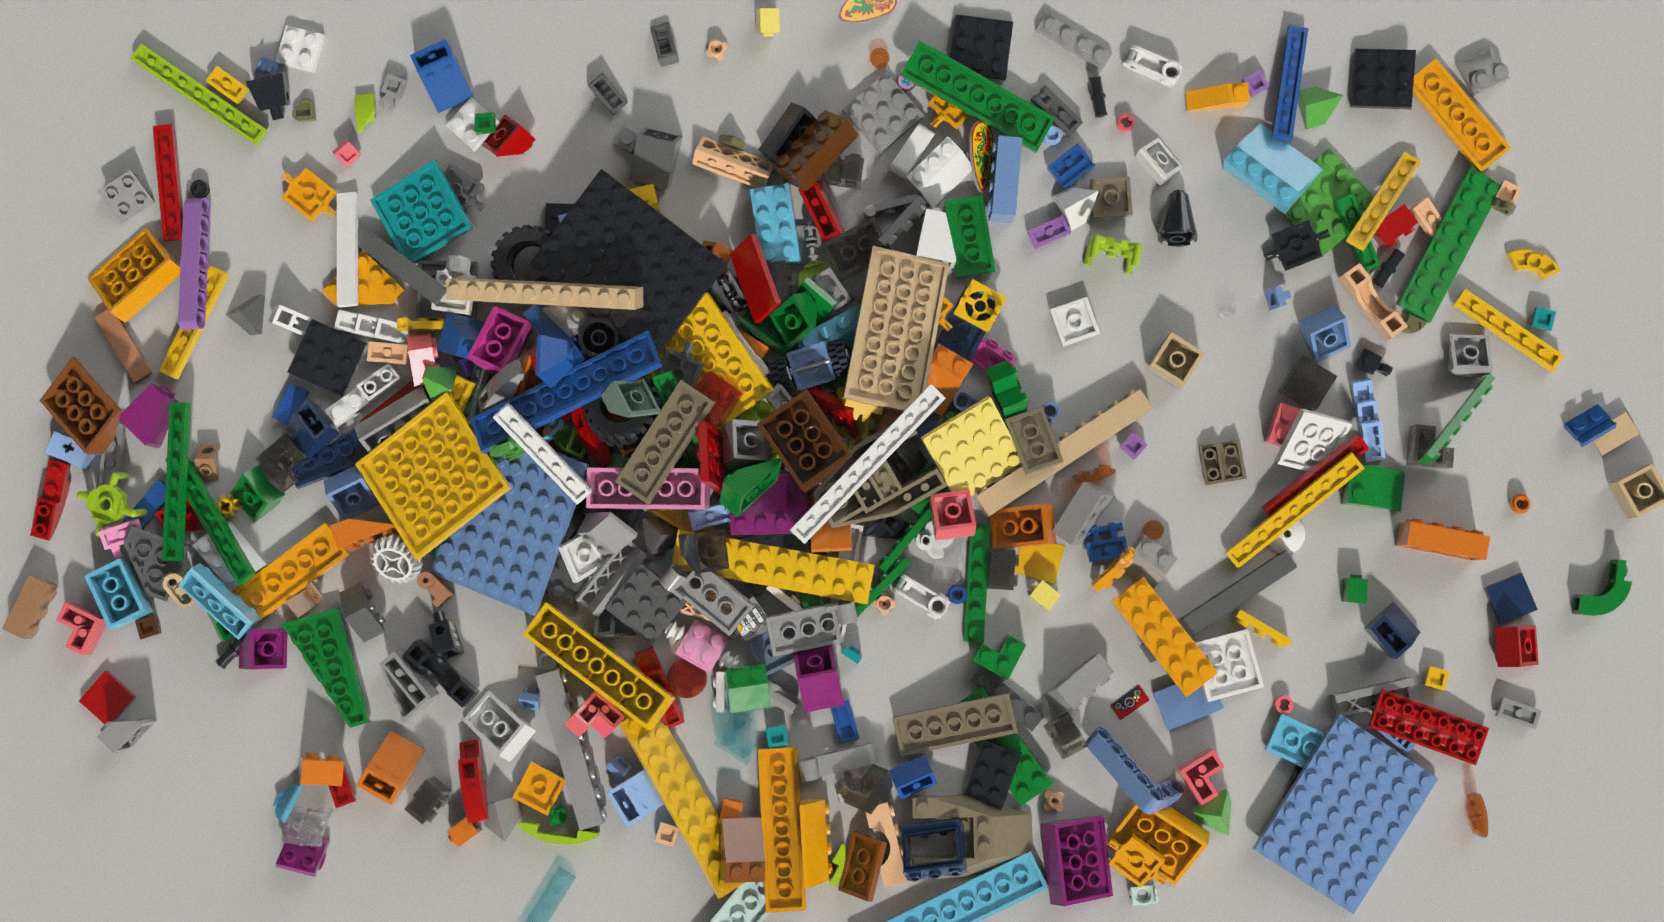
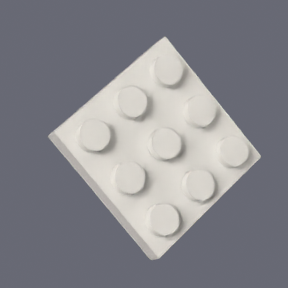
(1311, 439)
(1235, 663)

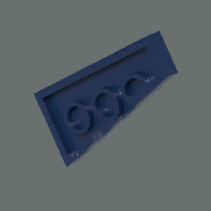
(330, 460)

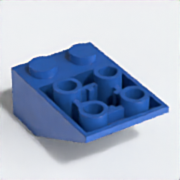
(441, 75)

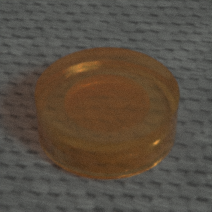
(879, 58)
(1153, 529)

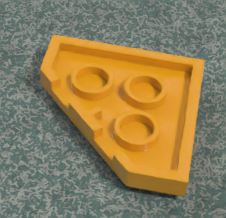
(374, 284)

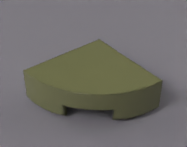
(732, 141)
(1414, 324)

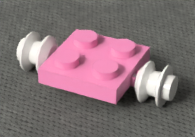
(702, 646)

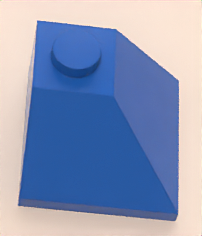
(459, 334)
(553, 359)

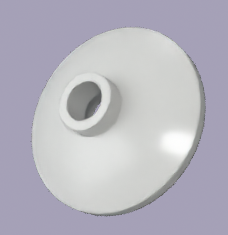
(1293, 542)

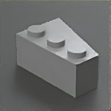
(1082, 512)

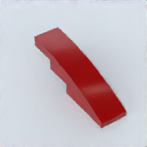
(652, 668)

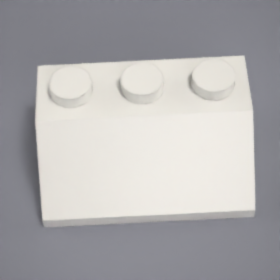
(939, 172)
(210, 554)

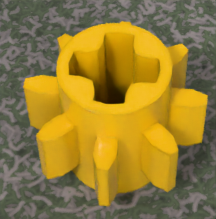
(232, 508)

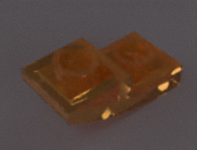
(1098, 474)
(1479, 821)

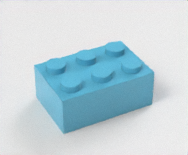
(118, 593)

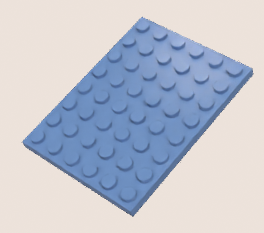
(513, 541)
(1345, 813)

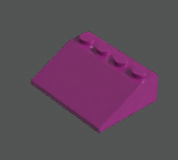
(773, 511)
(1076, 860)

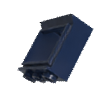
(936, 869)

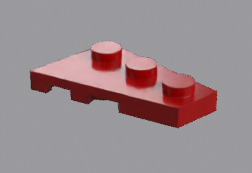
(836, 409)

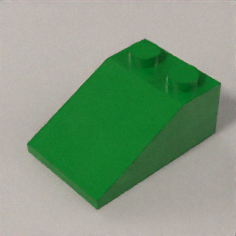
(748, 485)
(1375, 489)

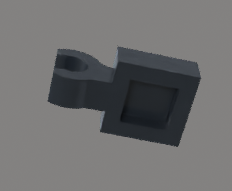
(1370, 362)

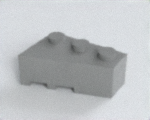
(407, 683)
(1079, 684)

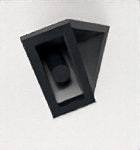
(888, 527)

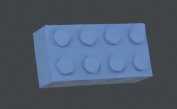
(1005, 180)

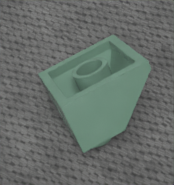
(630, 398)

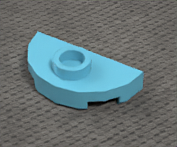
(551, 428)
(286, 800)

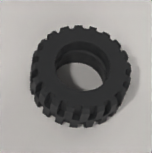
(510, 247)
(620, 433)

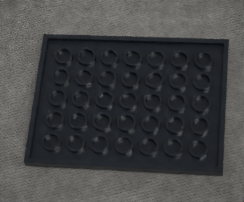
(626, 242)

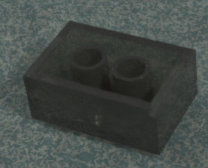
(851, 250)

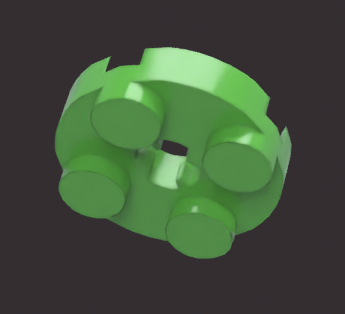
(508, 450)

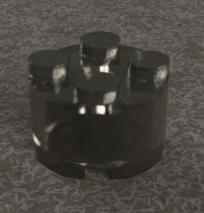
(1065, 735)

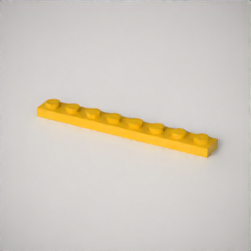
(1294, 510)

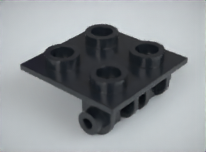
(727, 294)

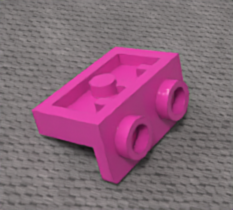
(990, 354)

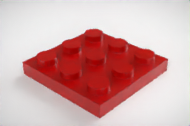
(710, 456)

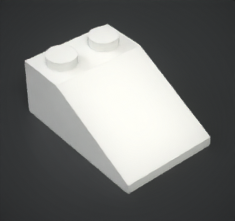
(499, 726)

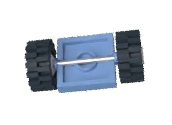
(811, 365)

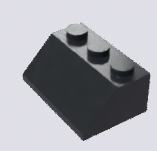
(786, 131)

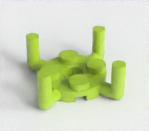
(1112, 248)
(118, 502)

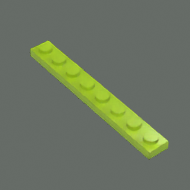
(199, 94)

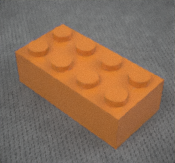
(1444, 541)

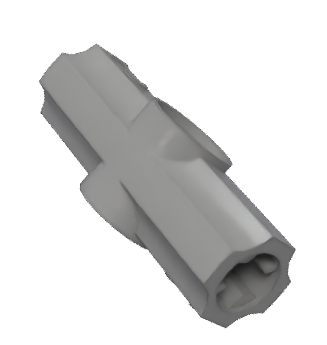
(781, 698)

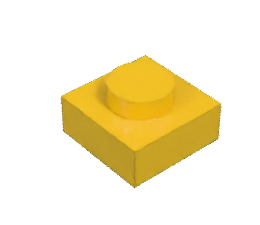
(1436, 678)

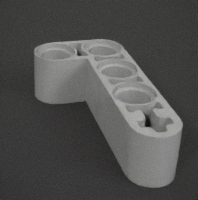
(837, 761)

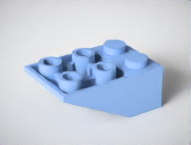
(635, 798)

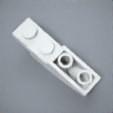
(363, 396)

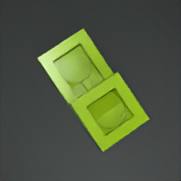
(839, 859)

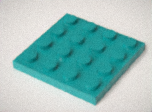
(421, 213)

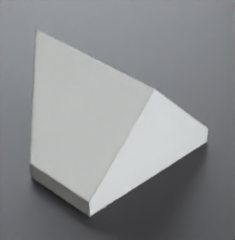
(1076, 205)

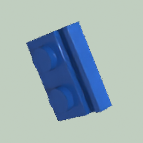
(1070, 166)
(1589, 425)

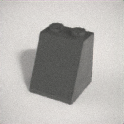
(655, 158)

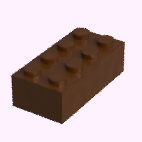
(815, 150)

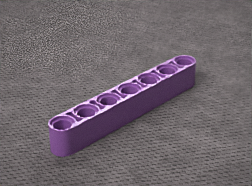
(194, 264)

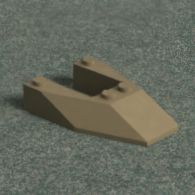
(881, 493)
(990, 832)

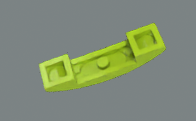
(533, 829)

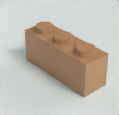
(30, 607)

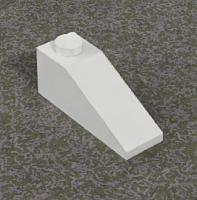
(290, 319)

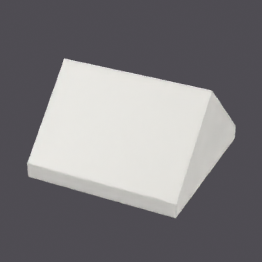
(1158, 161)

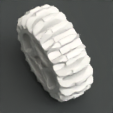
(394, 559)

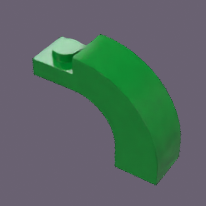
(1610, 598)

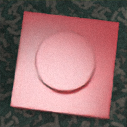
(346, 153)

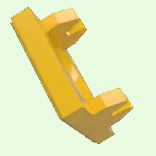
(974, 287)
(859, 407)

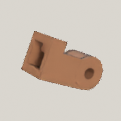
(436, 587)

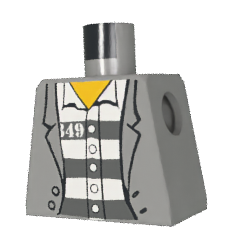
(752, 624)

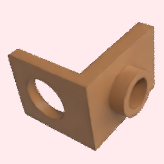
(206, 463)
(305, 600)

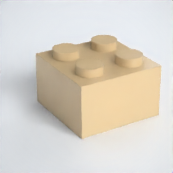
(1175, 360)
(1639, 490)

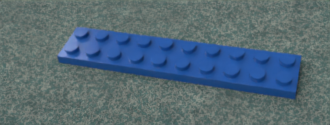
(578, 387)

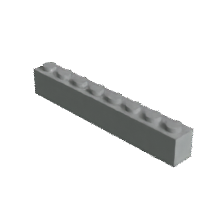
(571, 750)

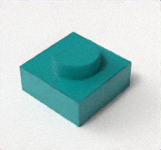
(1542, 319)
(852, 653)
(777, 736)

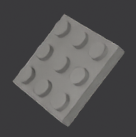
(883, 113)

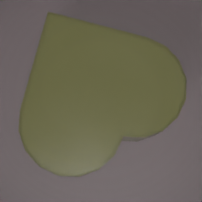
(305, 111)
(1504, 207)

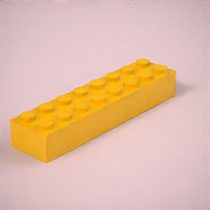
(598, 666)

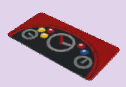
(1129, 702)

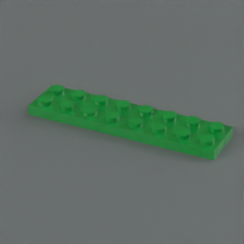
(977, 96)
(1448, 245)

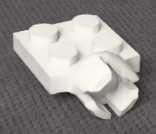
(455, 267)

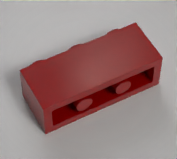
(822, 211)

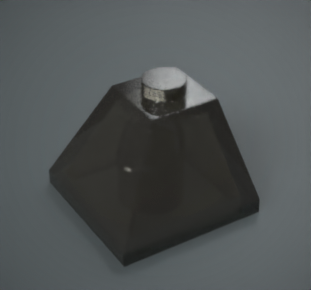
(704, 550)

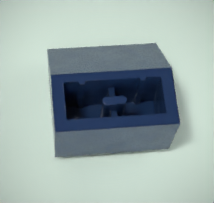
(311, 428)
(1393, 631)

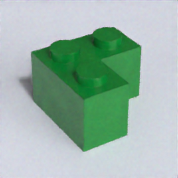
(1007, 389)
(1004, 660)

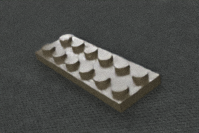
(665, 442)
(955, 724)

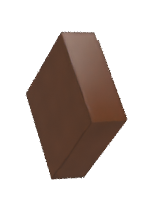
(148, 627)

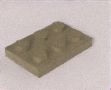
(1034, 441)

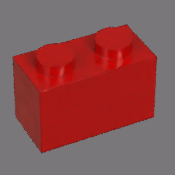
(1394, 225)

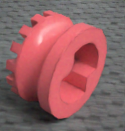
(1130, 119)
(1277, 703)

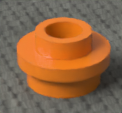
(1525, 503)

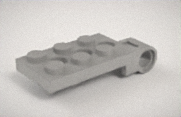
(680, 584)
(839, 612)

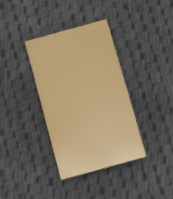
(1622, 433)

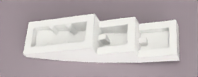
(370, 327)

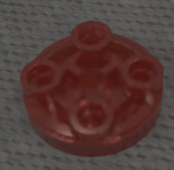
(686, 679)

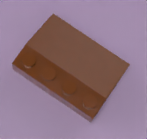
(82, 408)

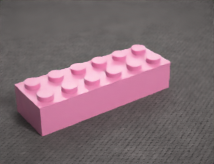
(679, 491)

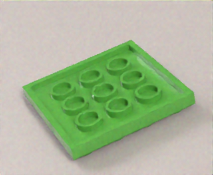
(1317, 200)

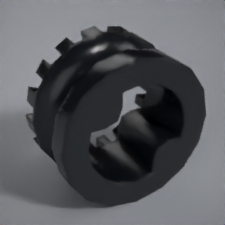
(199, 182)

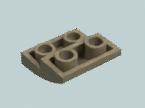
(1222, 462)

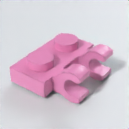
(116, 535)

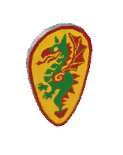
(865, 10)
(980, 153)

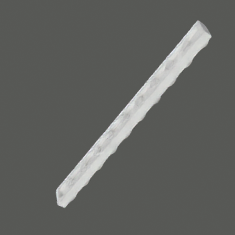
(867, 463)

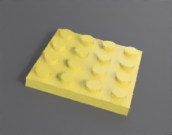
(972, 448)

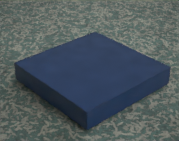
(1510, 598)

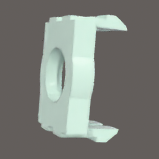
(1152, 898)

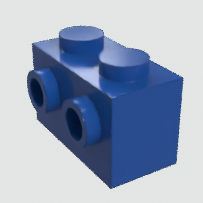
(912, 777)

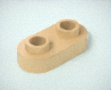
(175, 591)

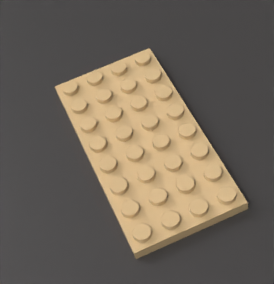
(895, 329)

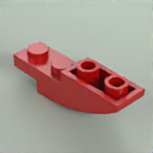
(596, 450)
(53, 499)
(472, 782)

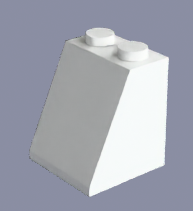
(936, 239)

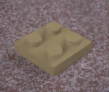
(1112, 197)

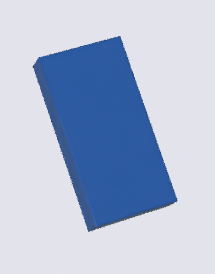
(291, 400)
(844, 722)

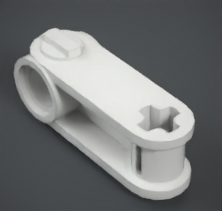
(1152, 65)
(921, 596)

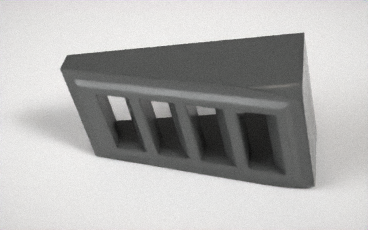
(666, 56)
(595, 82)

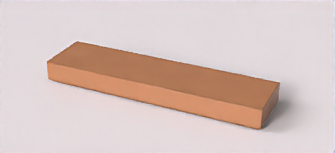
(124, 346)

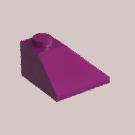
(264, 649)

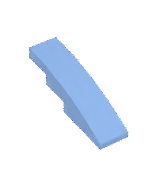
(1367, 419)

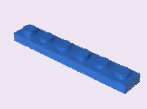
(1289, 83)

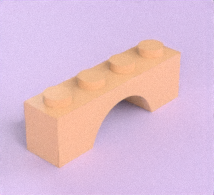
(1360, 287)
(892, 866)

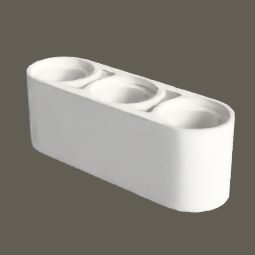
(912, 151)

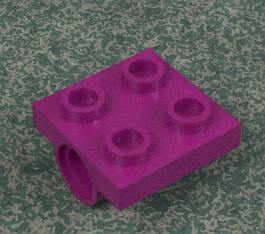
(303, 859)

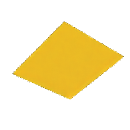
(1040, 562)

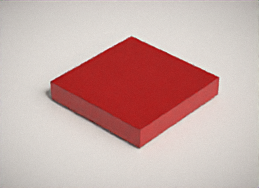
(107, 698)

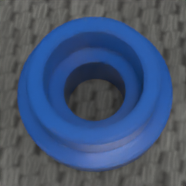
(961, 589)

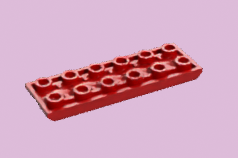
(1428, 727)

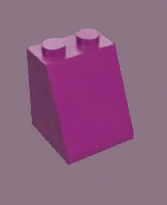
(149, 415)
(818, 678)

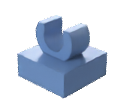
(266, 67)
(1276, 297)
(529, 700)
(618, 767)

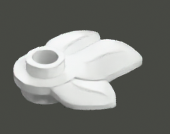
(933, 547)

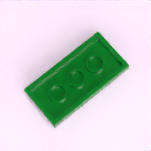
(970, 236)

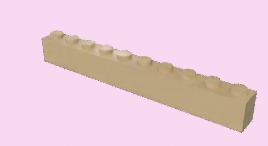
(545, 293)
(1071, 448)

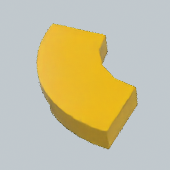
(1533, 261)

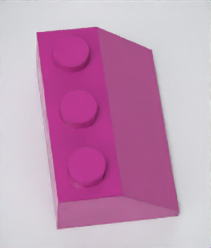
(500, 340)

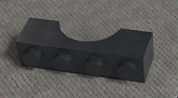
(449, 678)

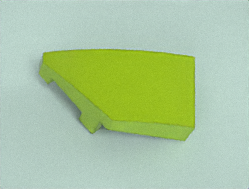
(364, 110)

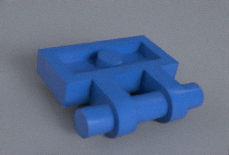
(1107, 548)

